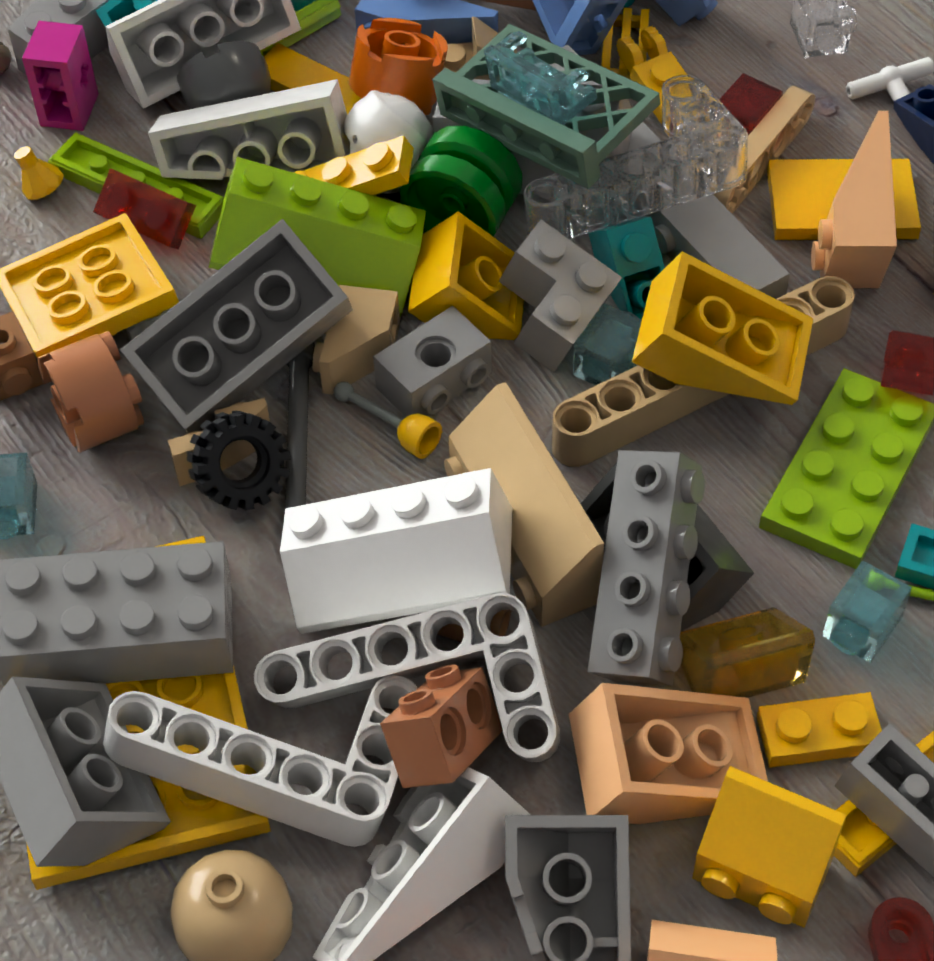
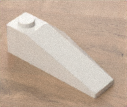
(441, 850)

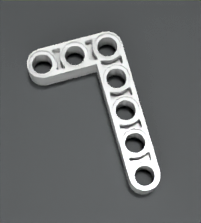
(422, 657)
(275, 762)

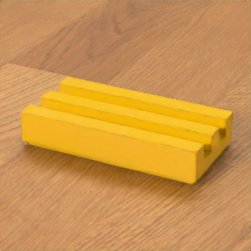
(627, 22)

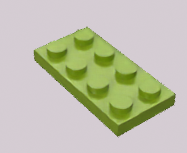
(849, 468)

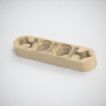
(770, 140)

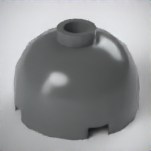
(226, 76)

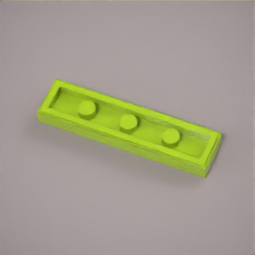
(89, 163)

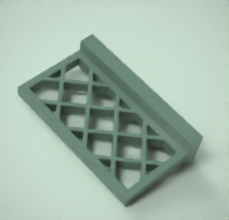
(533, 134)

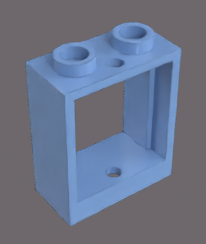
(578, 22)

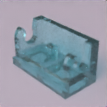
(535, 82)

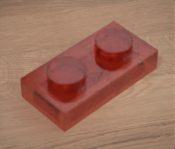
(149, 208)

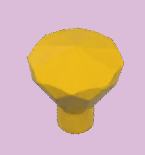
(37, 175)

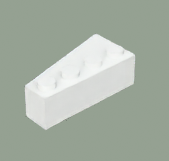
(279, 129)

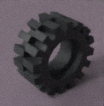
(269, 464)

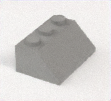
(60, 779)

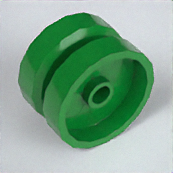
(466, 174)

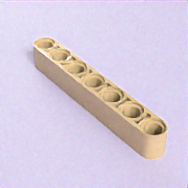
(644, 402)

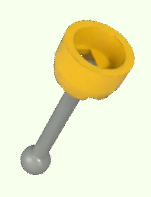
(416, 432)

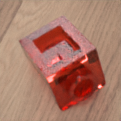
(908, 362)

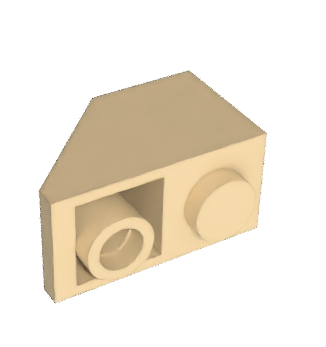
(357, 337)

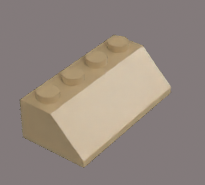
(553, 540)

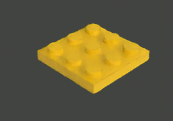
(86, 286)

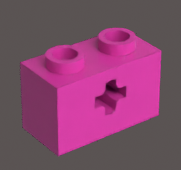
(60, 75)

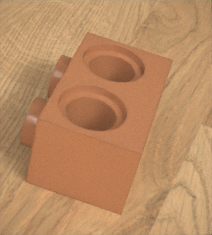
(441, 726)

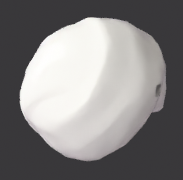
(383, 118)

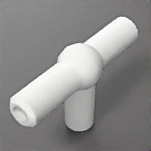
(891, 79)

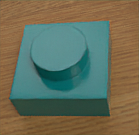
(917, 557)

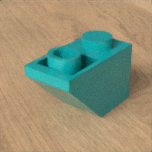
(633, 254)

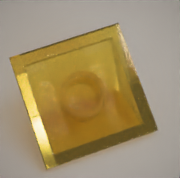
(747, 654)

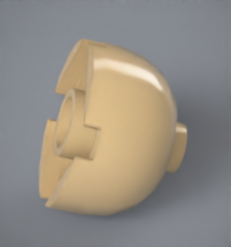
(231, 909)

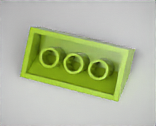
(349, 232)

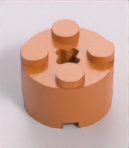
(397, 61)

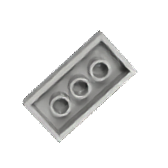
(238, 327)
(117, 614)

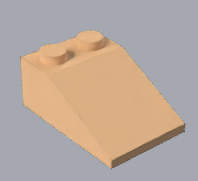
(861, 225)
(660, 750)

